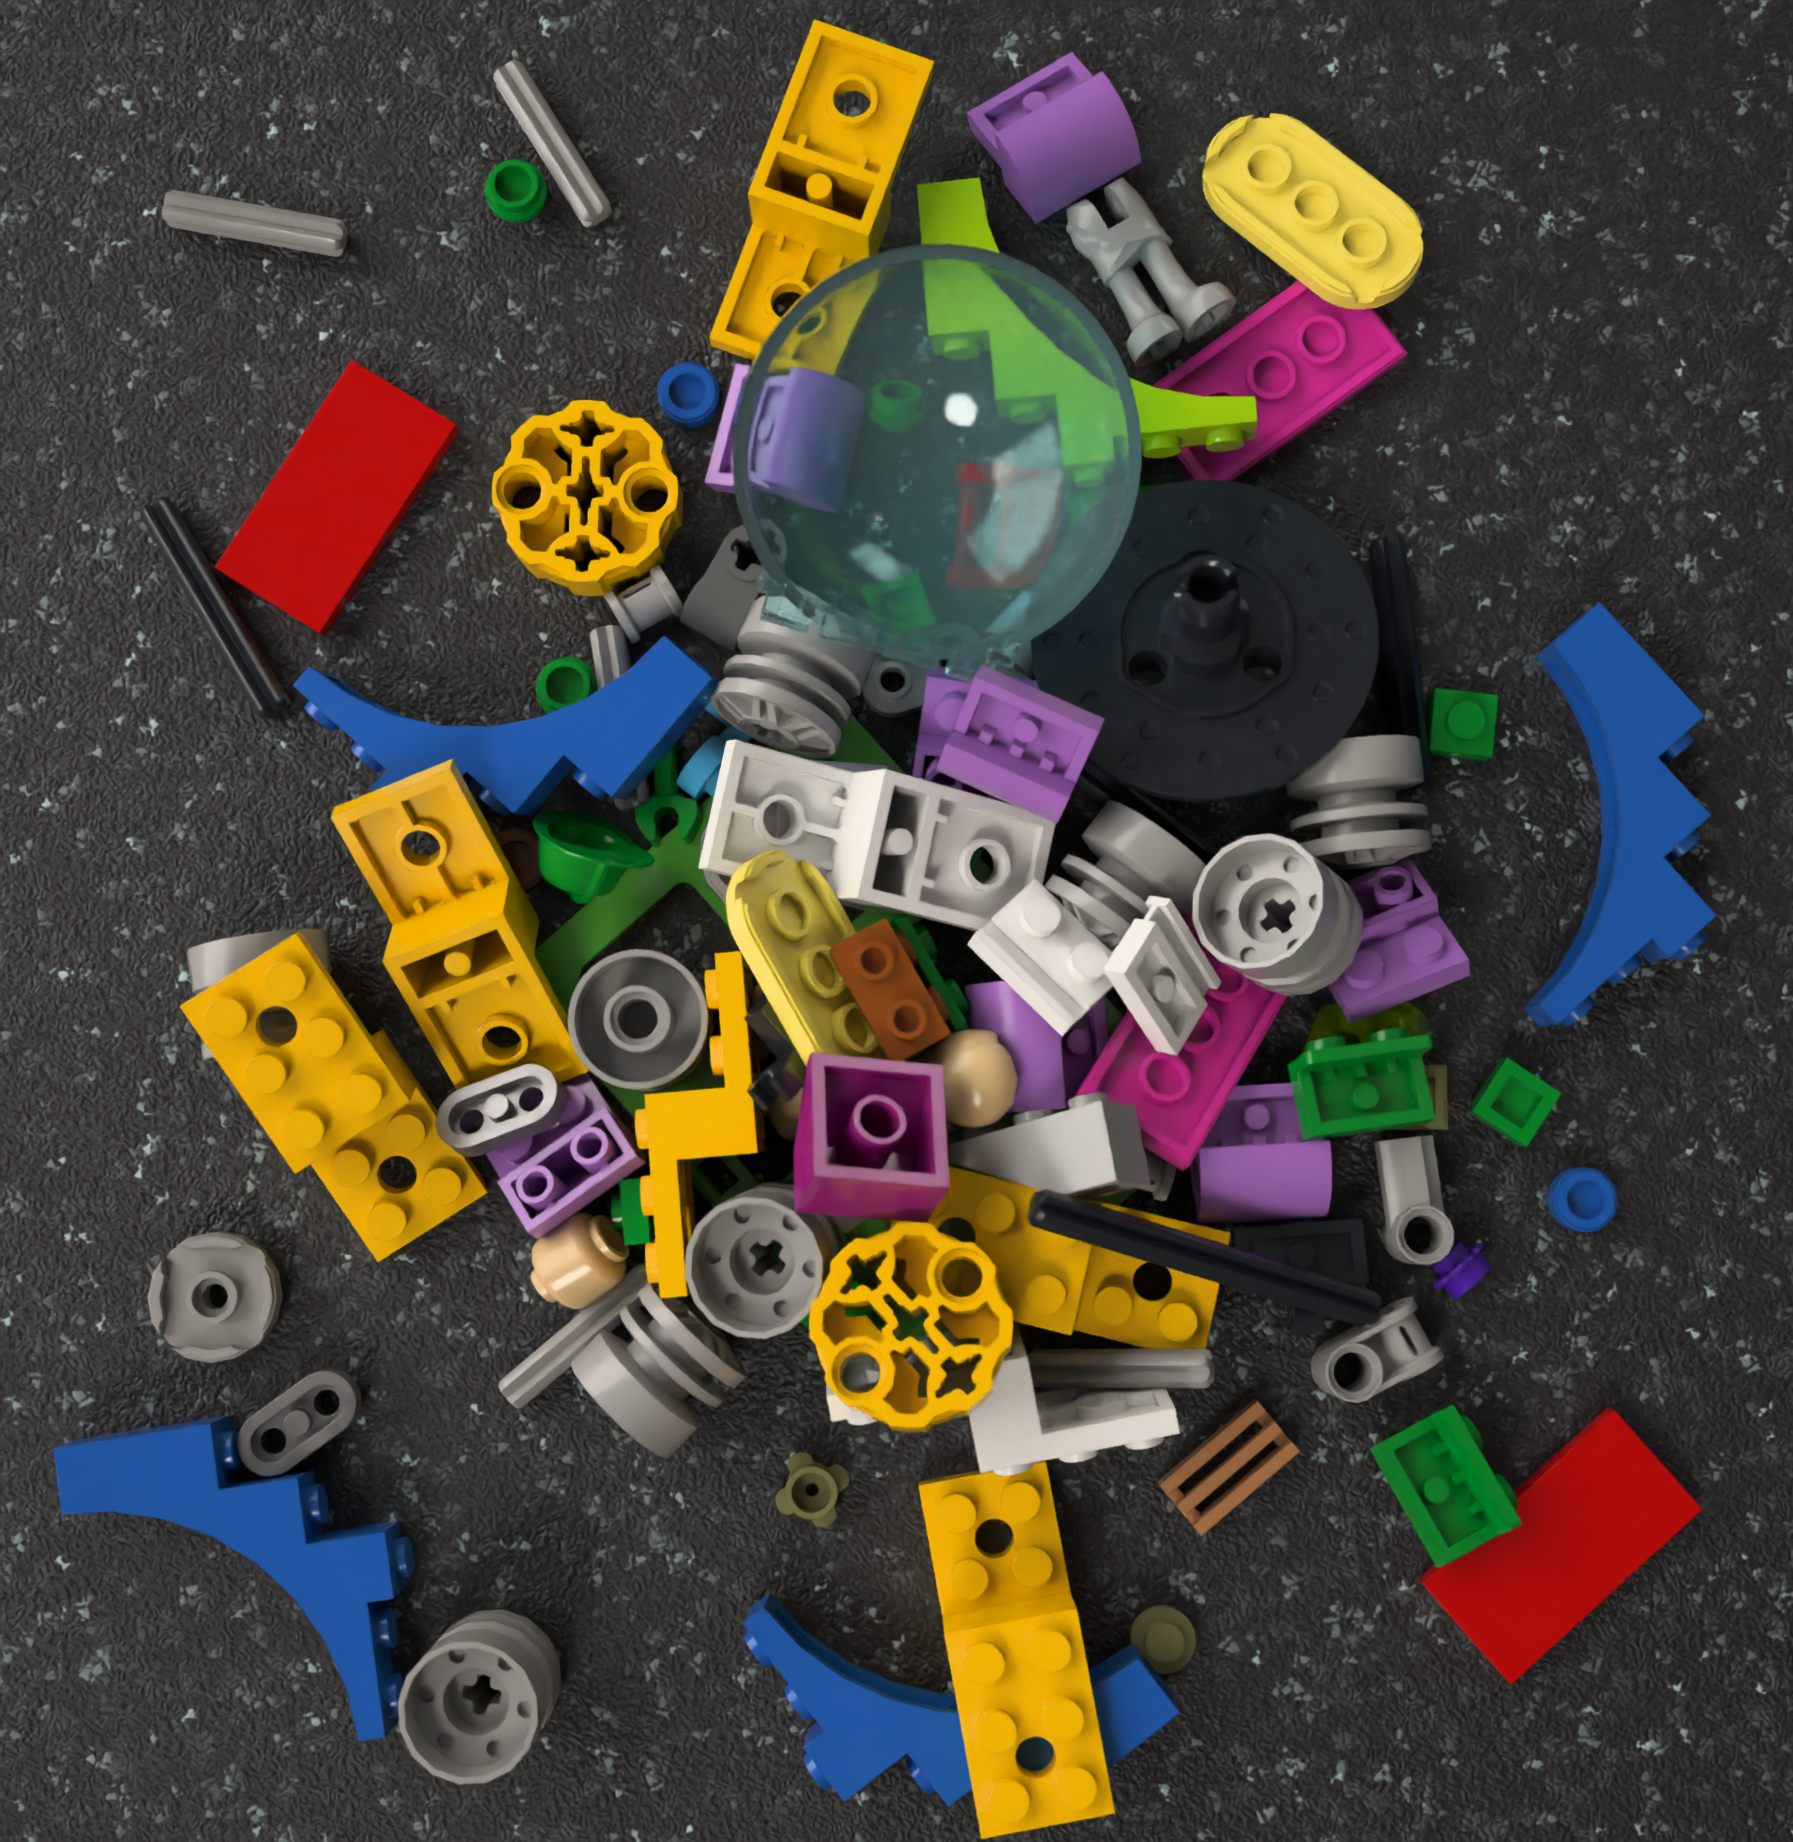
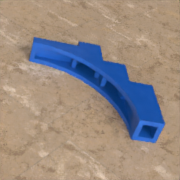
(1631, 726)
(609, 735)
(276, 1521)
(873, 1722)

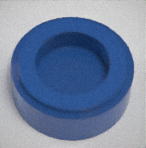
(688, 395)
(1582, 1199)

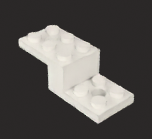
(876, 835)
(1028, 1424)

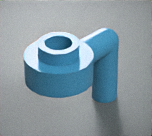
(703, 768)

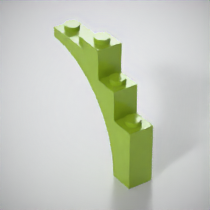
(1168, 419)

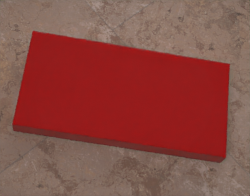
(337, 498)
(1582, 1533)

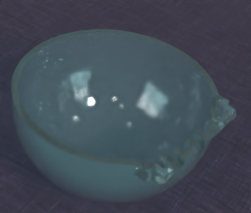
(934, 457)

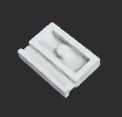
(1045, 956)
(1162, 975)

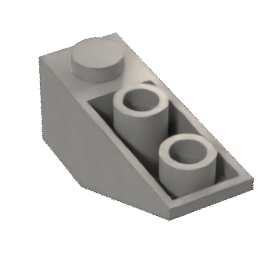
(1075, 1152)

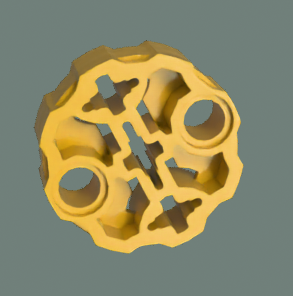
(540, 531)
(977, 1317)

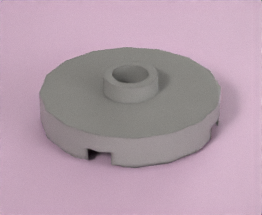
(182, 1301)

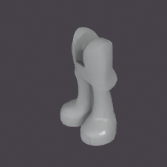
(1116, 254)

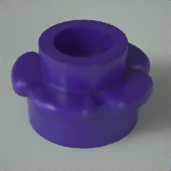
(1461, 1269)

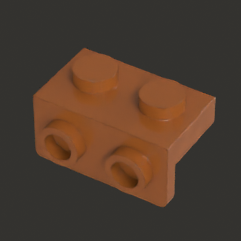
(889, 992)

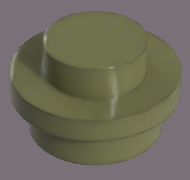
(1164, 1638)

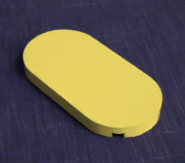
(1313, 211)
(785, 928)

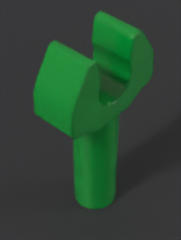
(668, 800)

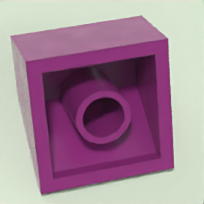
(871, 1139)

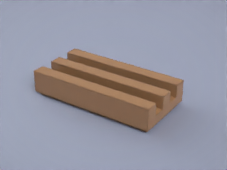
(1246, 1484)

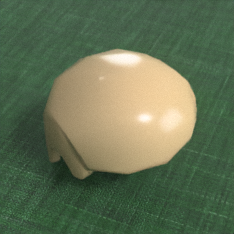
(976, 1077)

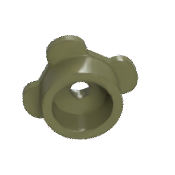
(816, 1507)

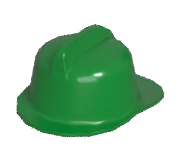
(584, 853)

